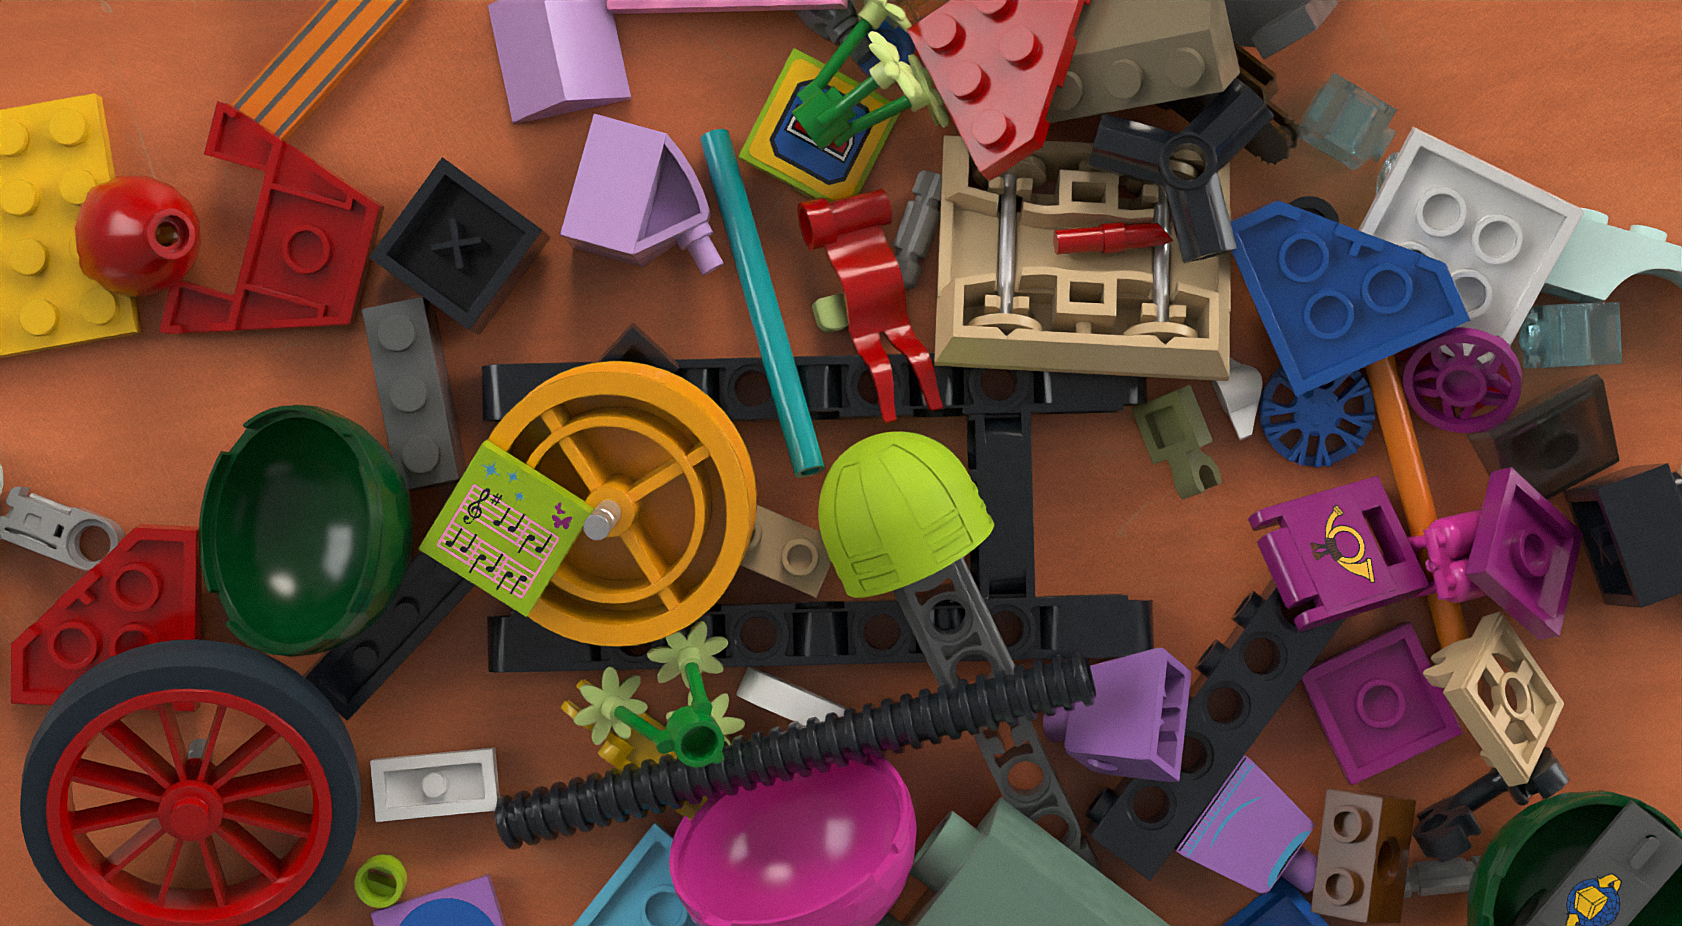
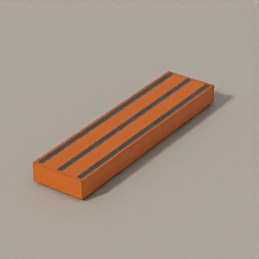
(316, 61)

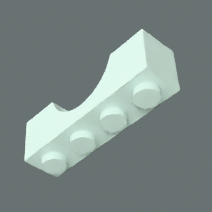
(1605, 255)

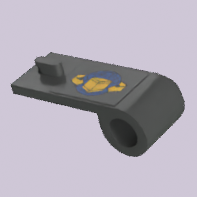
(1611, 877)

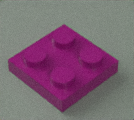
(1524, 554)
(1378, 703)

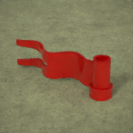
(871, 287)

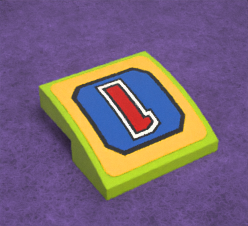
(789, 154)

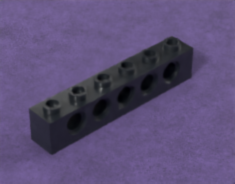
(1149, 841)

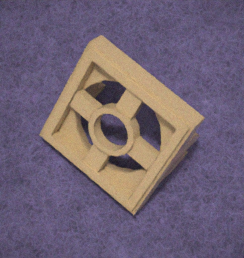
(1505, 745)

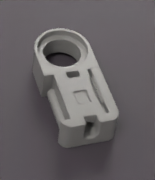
(52, 527)

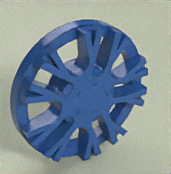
(1317, 415)

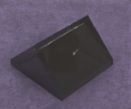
(1553, 437)

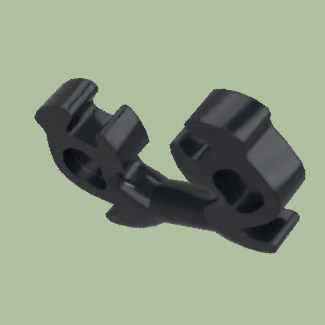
(1450, 821)

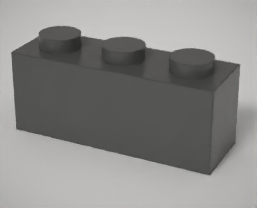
(415, 393)

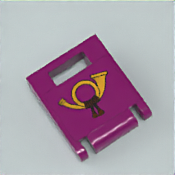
(1332, 555)

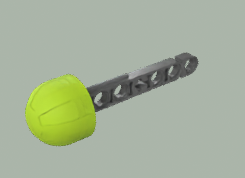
(900, 521)

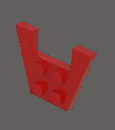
(303, 247)

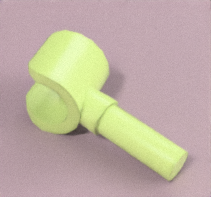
(831, 313)

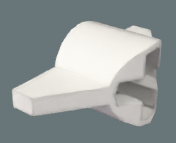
(1240, 396)

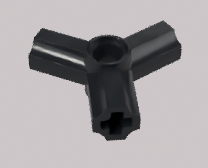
(1215, 135)

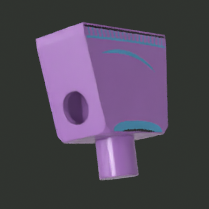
(1252, 833)

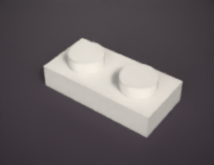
(435, 784)

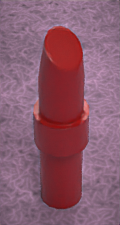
(1109, 238)

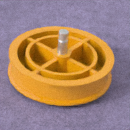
(665, 490)

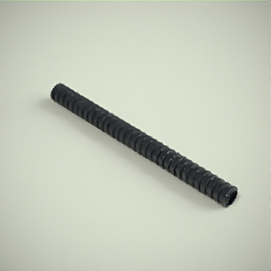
(796, 750)

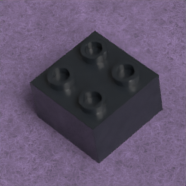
(460, 246)
(1632, 533)

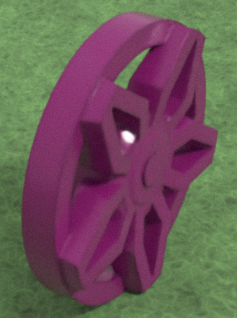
(1463, 380)

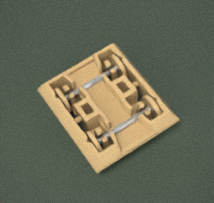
(1025, 308)

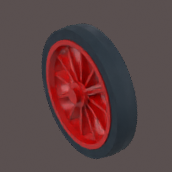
(193, 795)

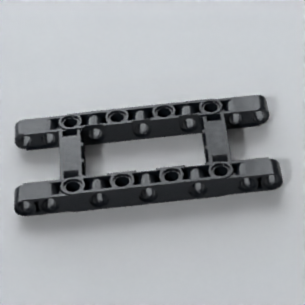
(834, 630)

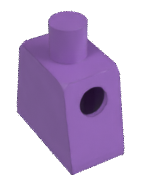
(1135, 718)

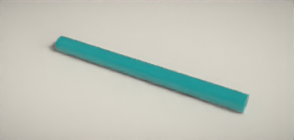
(762, 304)

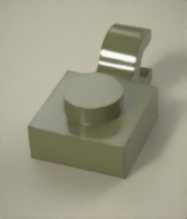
(1175, 432)

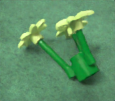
(828, 113)
(691, 731)

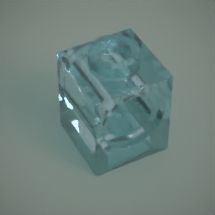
(1347, 123)
(1571, 335)

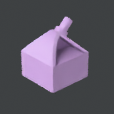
(637, 198)

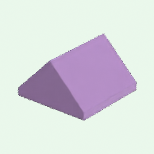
(558, 56)

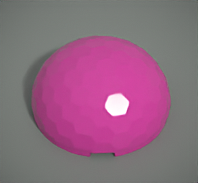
(799, 850)

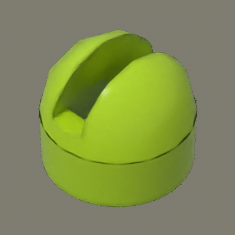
(377, 889)

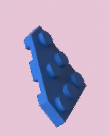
(1337, 293)

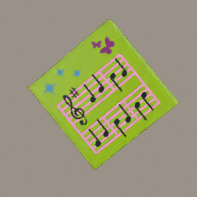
(506, 528)

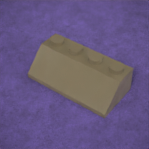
(1145, 56)

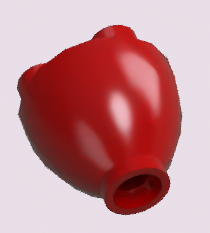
(119, 238)

